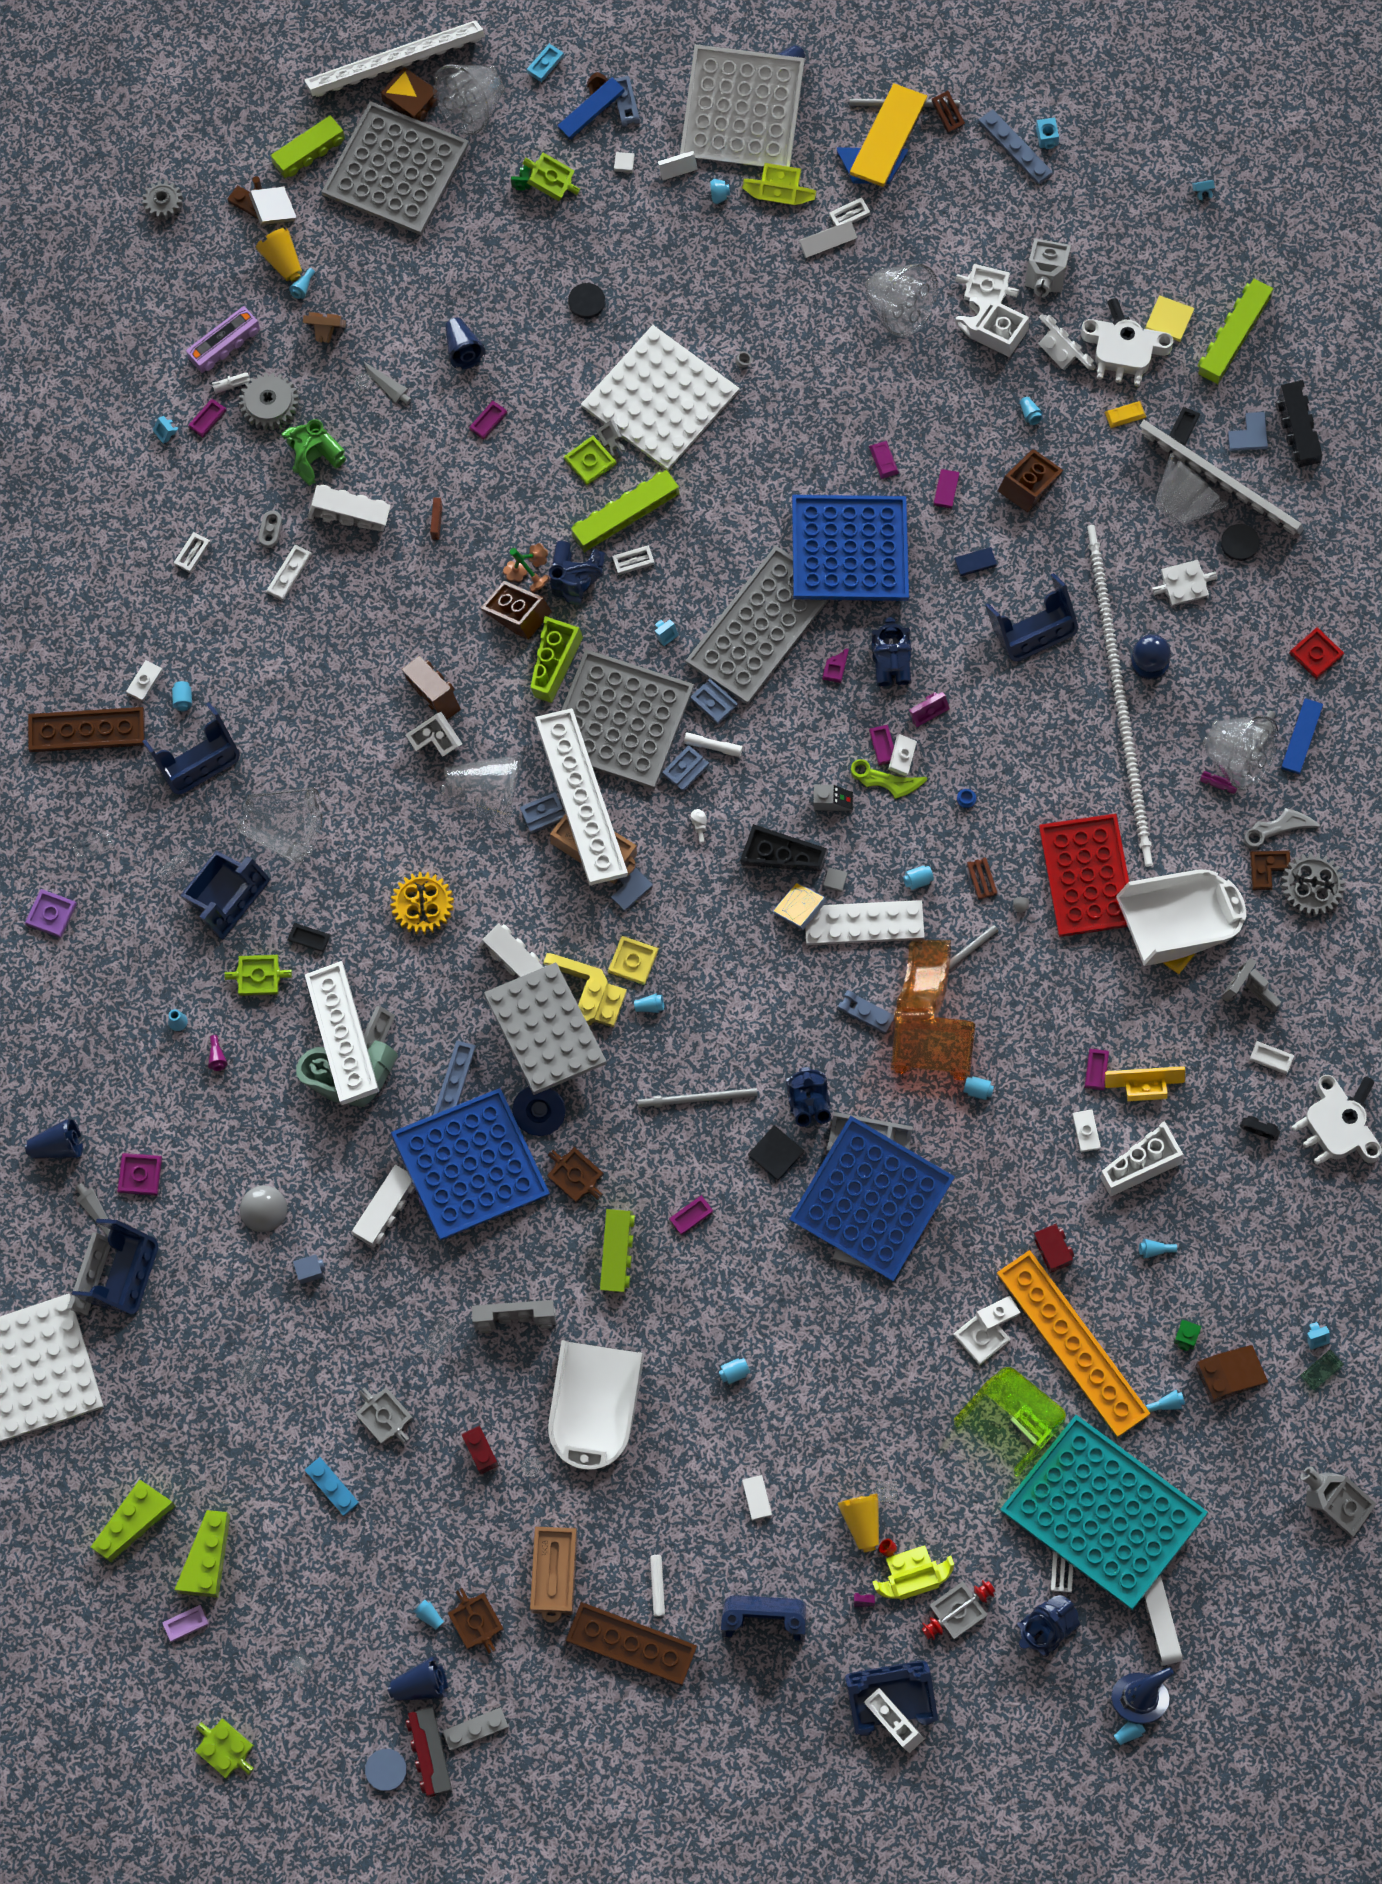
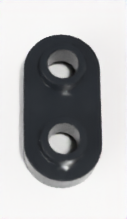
(1267, 1130)

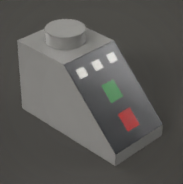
(832, 798)

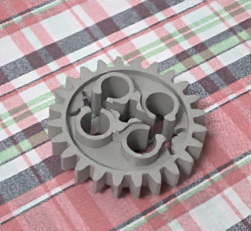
(1310, 901)

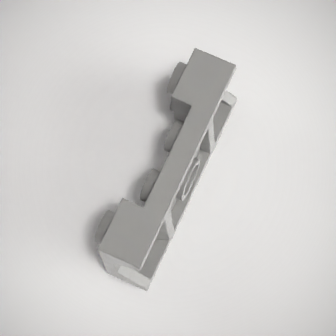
(896, 1132)
(486, 1315)

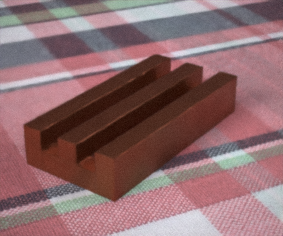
(942, 116)
(436, 518)
(977, 863)

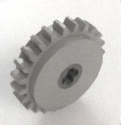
(272, 413)

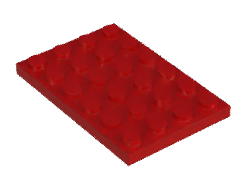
(1085, 873)

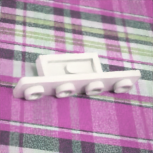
(1060, 347)

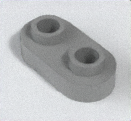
(270, 530)

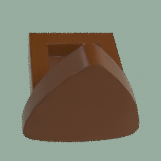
(596, 82)

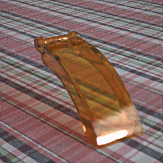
(924, 981)

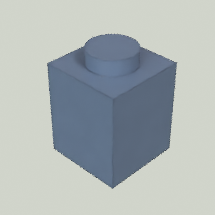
(309, 1269)

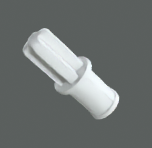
(230, 382)

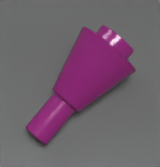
(216, 1058)

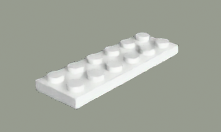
(866, 923)

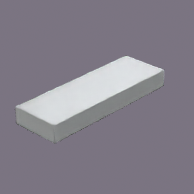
(827, 239)
(289, 572)

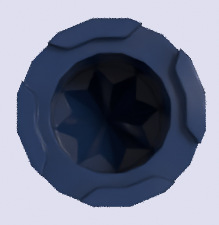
(1151, 657)

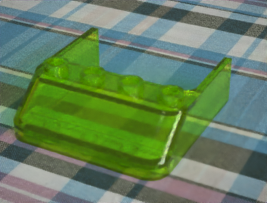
(1025, 1404)

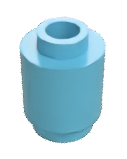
(182, 696)
(918, 877)
(978, 1088)
(734, 1371)

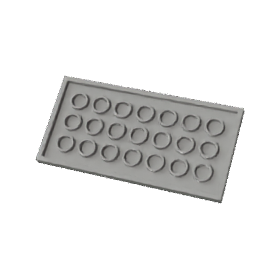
(755, 629)

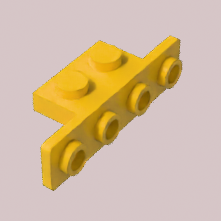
(1145, 1083)

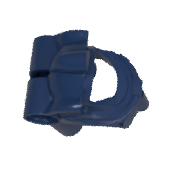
(573, 578)
(891, 658)
(818, 1104)
(1053, 1621)

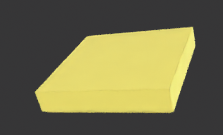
(1170, 317)
(633, 960)

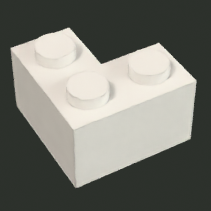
(436, 731)

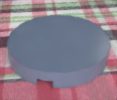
(386, 1770)

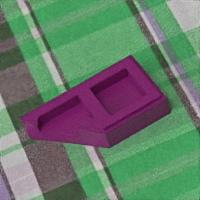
(835, 667)
(864, 1600)

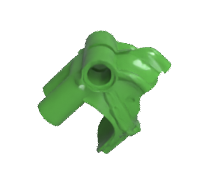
(310, 443)

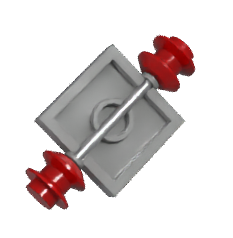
(958, 1610)

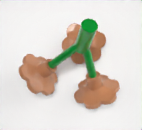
(519, 569)

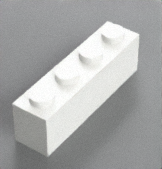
(384, 1207)

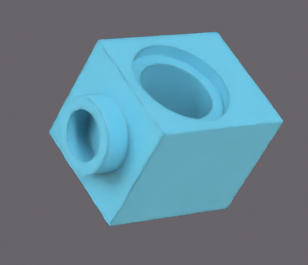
(1047, 126)

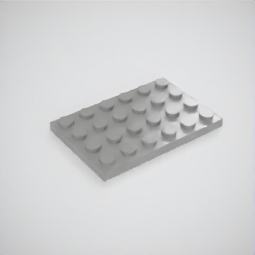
(545, 1028)

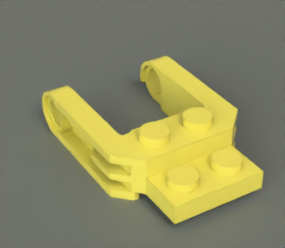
(599, 1000)

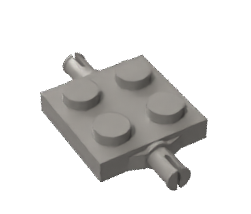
(383, 1415)

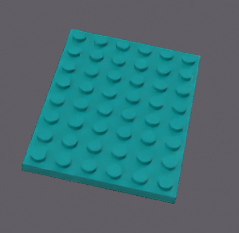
(1104, 1512)

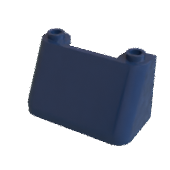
(787, 1609)
(905, 1684)

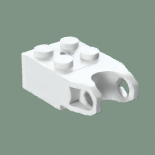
(994, 325)

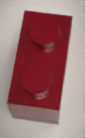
(1053, 1248)
(480, 1450)

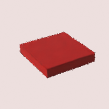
(1316, 653)

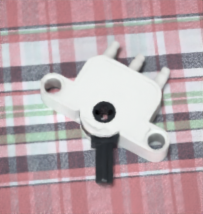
(1124, 344)
(1329, 1124)

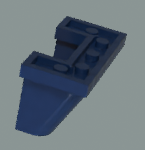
(225, 891)

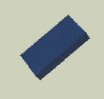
(975, 561)

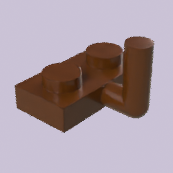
(241, 198)

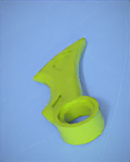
(896, 785)

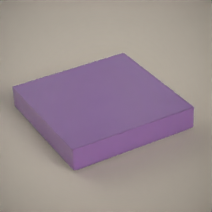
(50, 913)

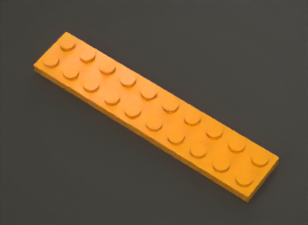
(1073, 1344)

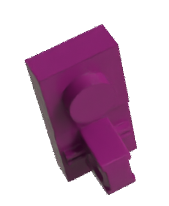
(929, 709)

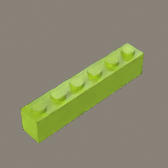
(1235, 331)
(625, 510)

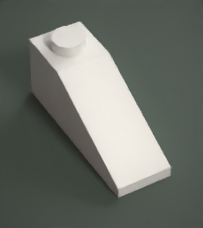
(894, 1720)

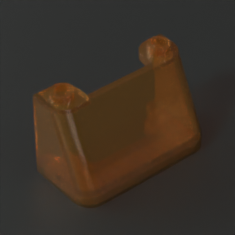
(934, 1046)

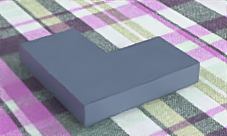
(1253, 437)
(634, 888)

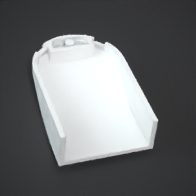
(1181, 914)
(593, 1403)

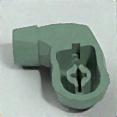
(315, 1071)

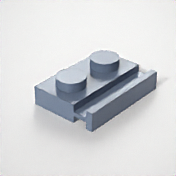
(714, 701)
(685, 768)
(542, 813)

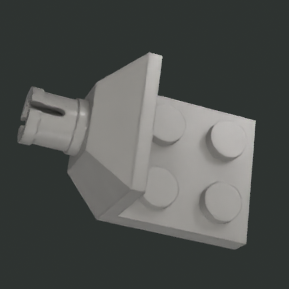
(1047, 266)
(1338, 1499)

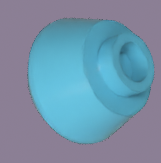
(719, 191)

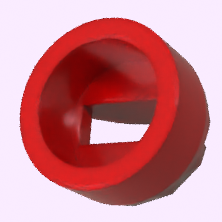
(887, 1543)

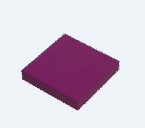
(139, 1174)

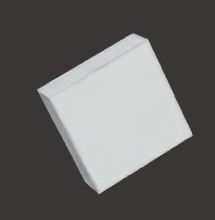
(624, 162)

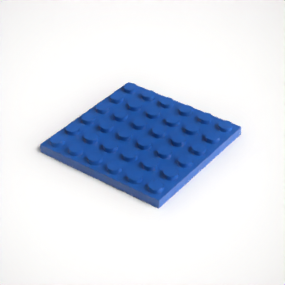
(850, 547)
(469, 1164)
(872, 1198)

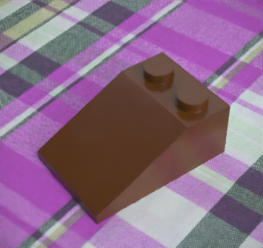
(1029, 480)
(517, 609)
(1231, 1373)

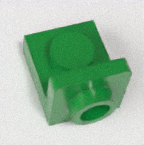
(520, 183)
(1187, 1335)

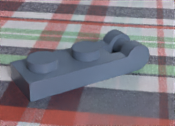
(626, 103)
(866, 1012)

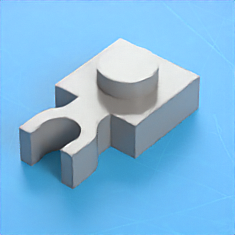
(609, 436)

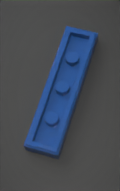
(591, 108)
(1302, 736)

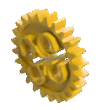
(440, 901)

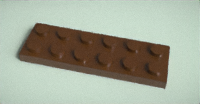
(86, 729)
(631, 1643)

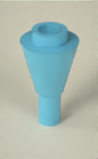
(300, 287)
(1152, 1248)
(1169, 1402)

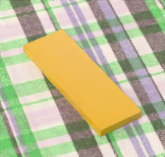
(888, 135)

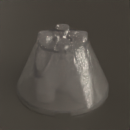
(467, 95)
(902, 297)
(1186, 494)
(1242, 748)

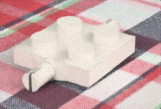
(987, 284)
(1184, 583)

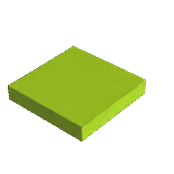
(590, 460)

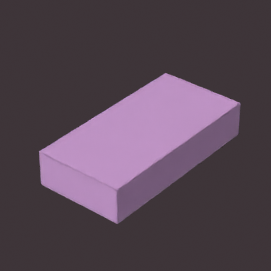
(185, 1623)

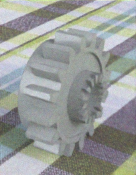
(167, 207)

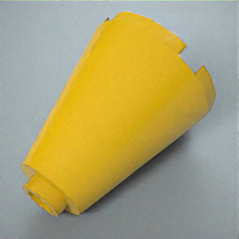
(281, 254)
(862, 1520)

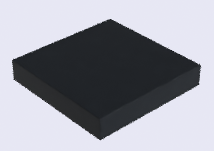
(776, 1152)

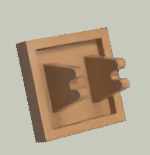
(324, 325)

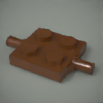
(575, 1174)
(475, 1621)

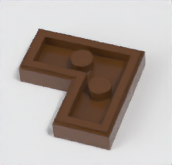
(1263, 863)

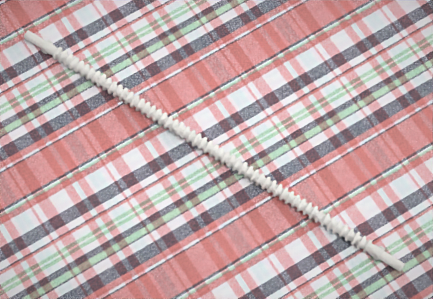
(1144, 844)

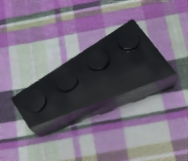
(1298, 424)
(781, 851)

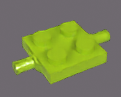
(550, 176)
(258, 975)
(224, 1748)

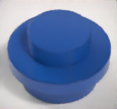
(966, 798)

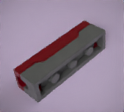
(430, 1752)

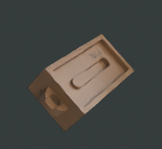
(563, 839)
(553, 1572)

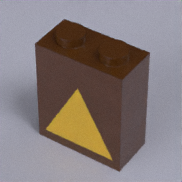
(409, 95)

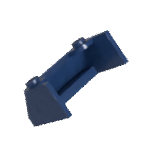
(1040, 630)
(200, 761)
(129, 1269)

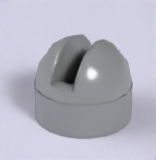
(743, 356)
(1021, 904)

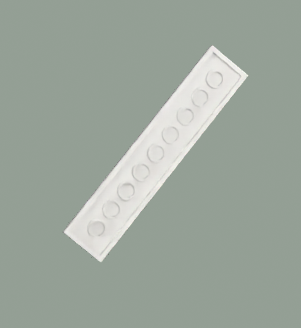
(394, 58)
(1227, 482)
(581, 797)

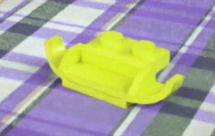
(779, 185)
(913, 1574)

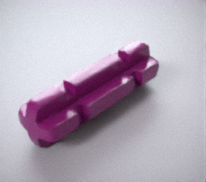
(1218, 782)

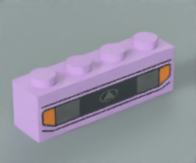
(223, 339)

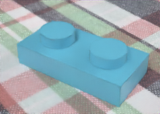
(545, 62)

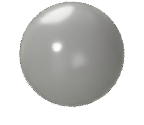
(263, 1208)

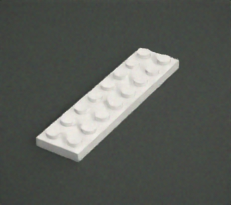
(341, 1033)

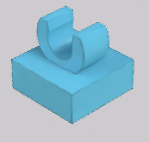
(1202, 187)
(164, 429)
(666, 632)
(1318, 1336)

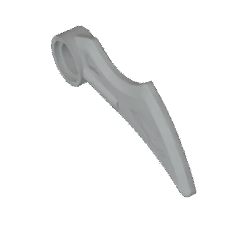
(1287, 821)

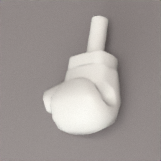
(699, 821)

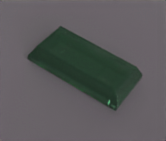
(1322, 1369)

